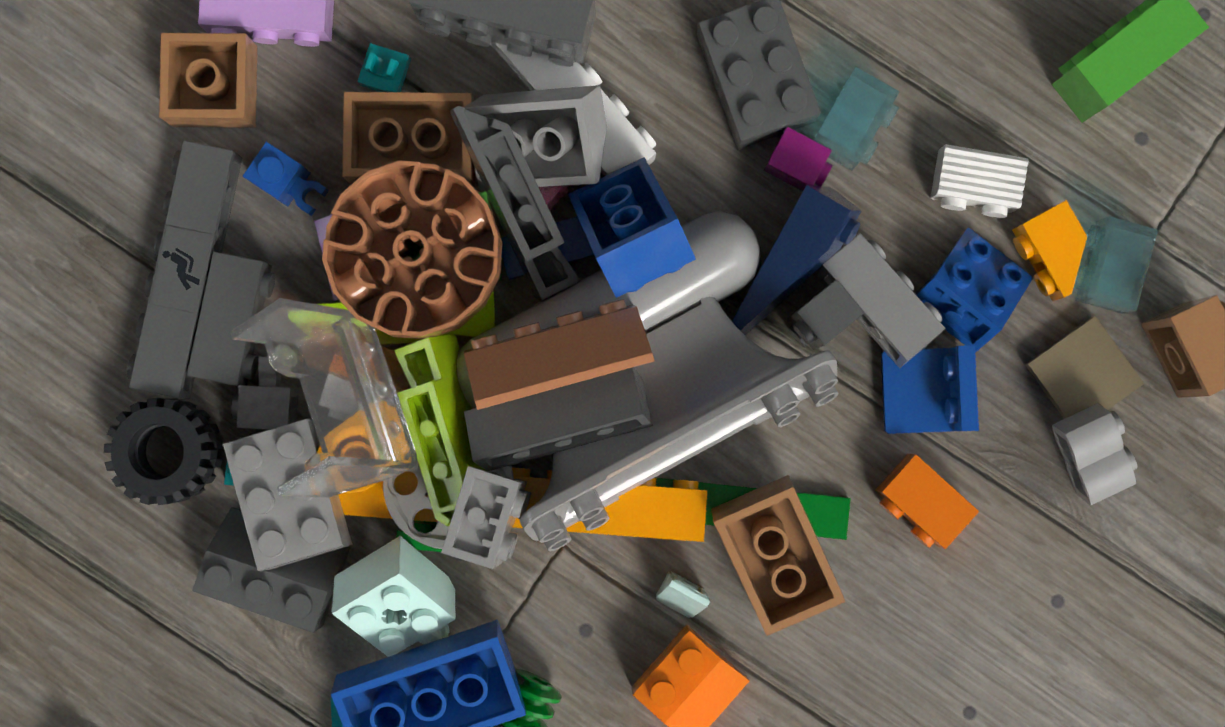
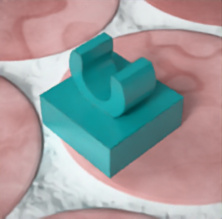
(384, 69)

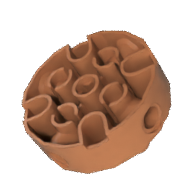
(372, 235)

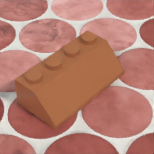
(556, 355)

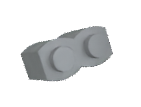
(1095, 453)

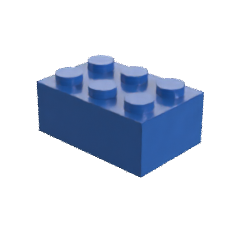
(631, 227)

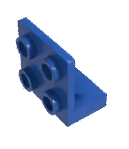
(975, 290)
(931, 391)

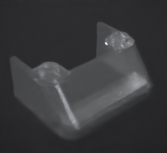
(345, 391)

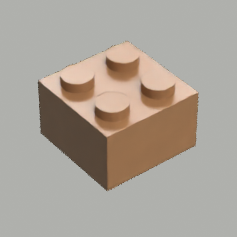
(208, 80)
(1191, 346)

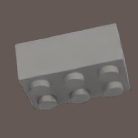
(283, 526)

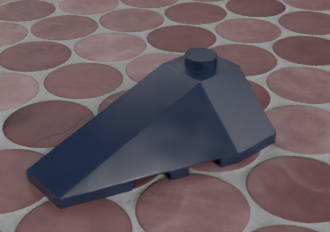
(808, 239)

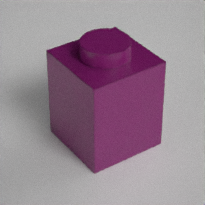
(799, 160)

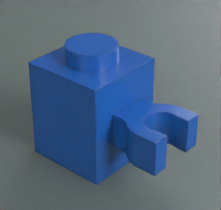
(282, 177)

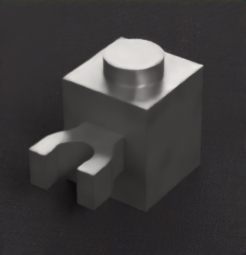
(267, 404)

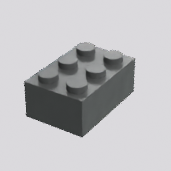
(757, 72)

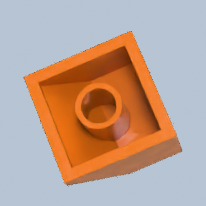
(689, 682)

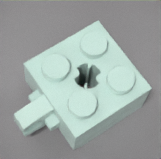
(395, 598)

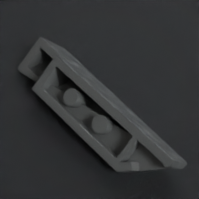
(516, 202)

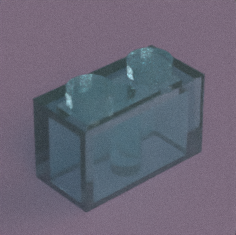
(856, 117)
(1115, 264)

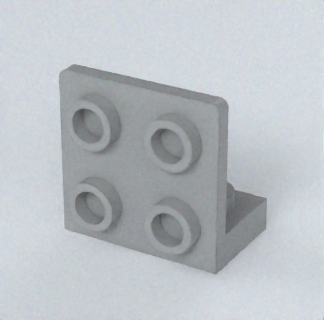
(485, 518)

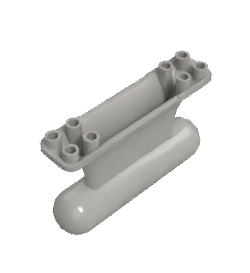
(698, 389)

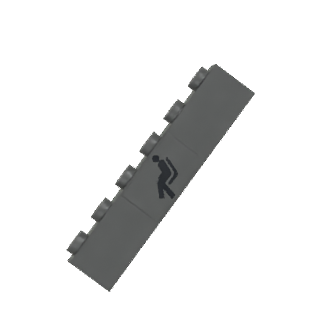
(193, 229)

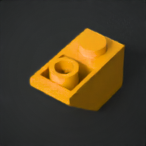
(1054, 248)

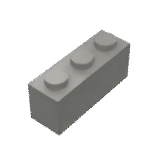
(887, 297)

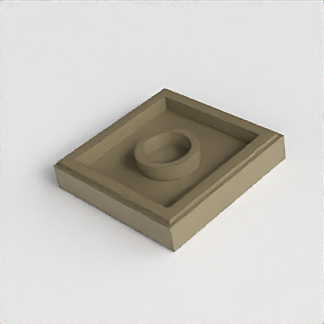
(1084, 370)

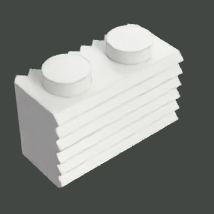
(979, 180)

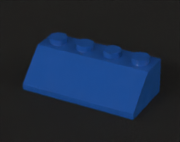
(439, 684)

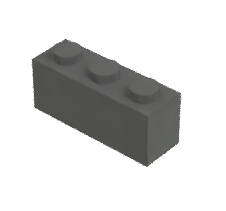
(231, 296)

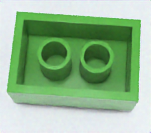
(1127, 54)

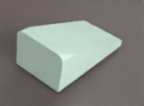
(682, 595)

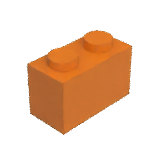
(926, 502)

